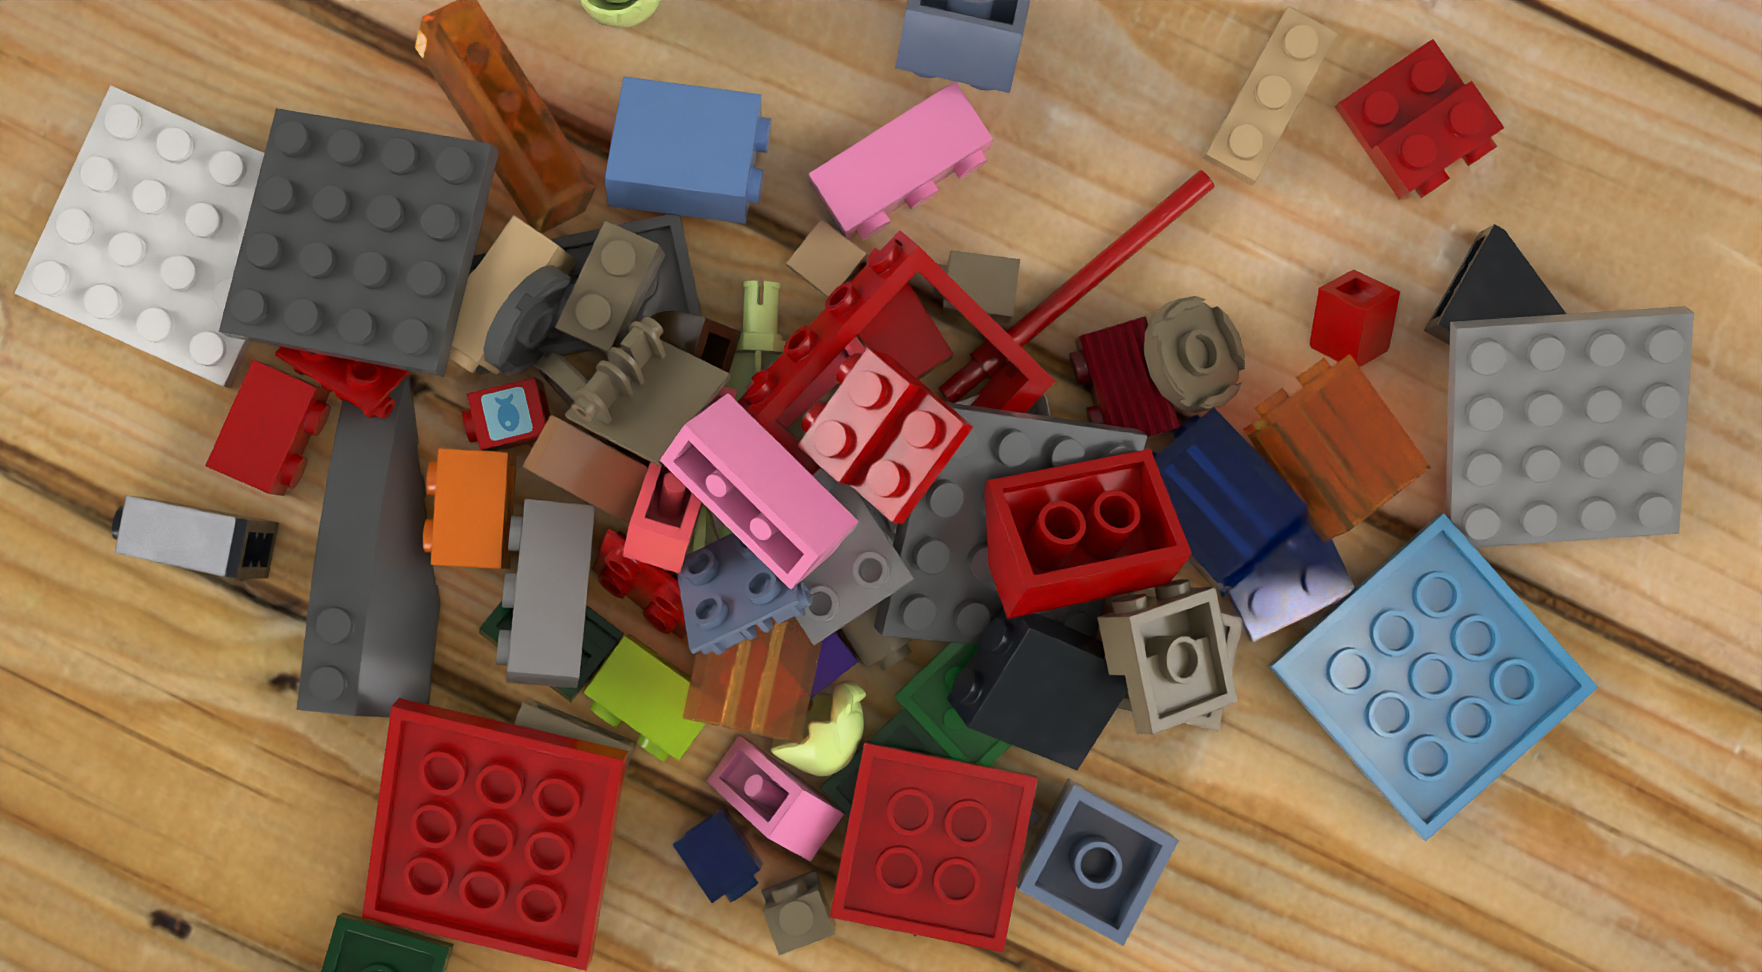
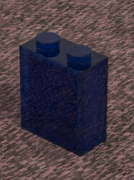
(1227, 500)

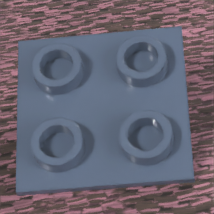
(729, 592)

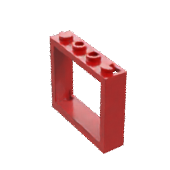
(850, 310)

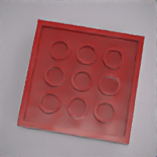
(493, 833)

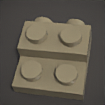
(1169, 654)

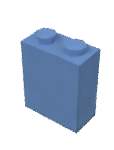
(686, 150)

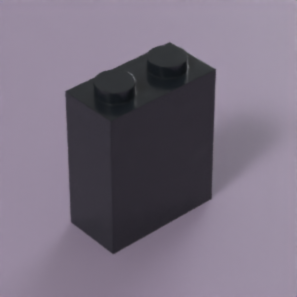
(1038, 688)

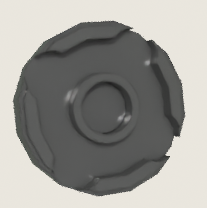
(527, 320)

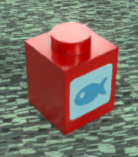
(506, 415)

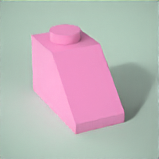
(774, 798)

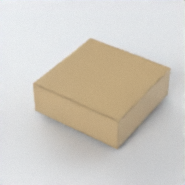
(826, 258)

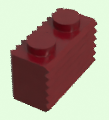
(1120, 380)

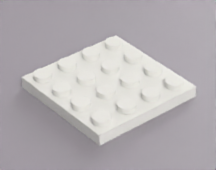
(150, 235)

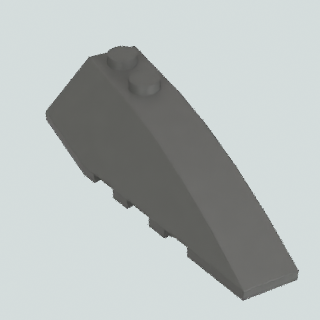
(371, 580)

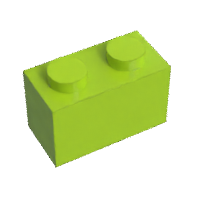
(646, 695)

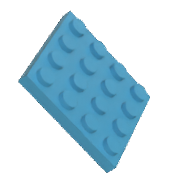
(1433, 676)

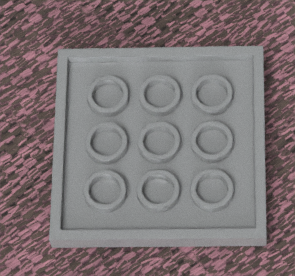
(1568, 425)

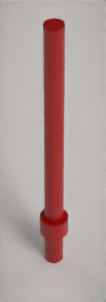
(988, 360)

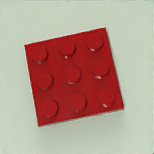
(933, 846)

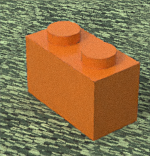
(470, 508)

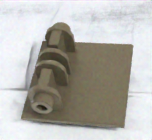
(645, 392)

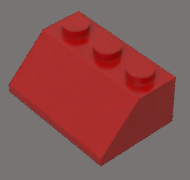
(1081, 533)

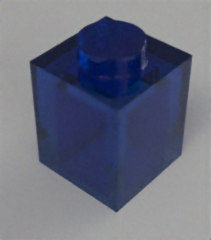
(719, 856)

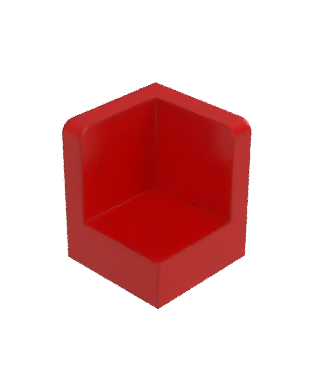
(1354, 318)

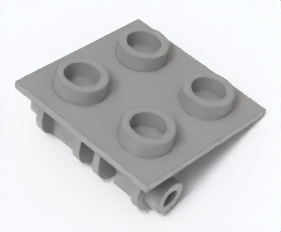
(855, 575)

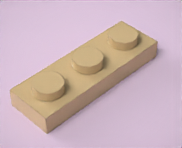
(1270, 95)

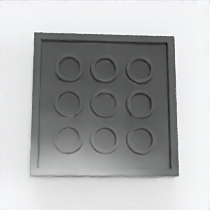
(359, 241)
(947, 534)

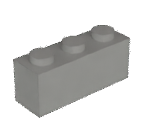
(547, 593)

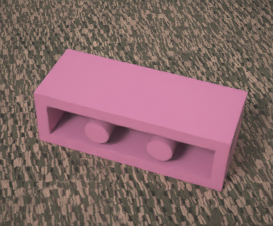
(902, 162)
(758, 490)

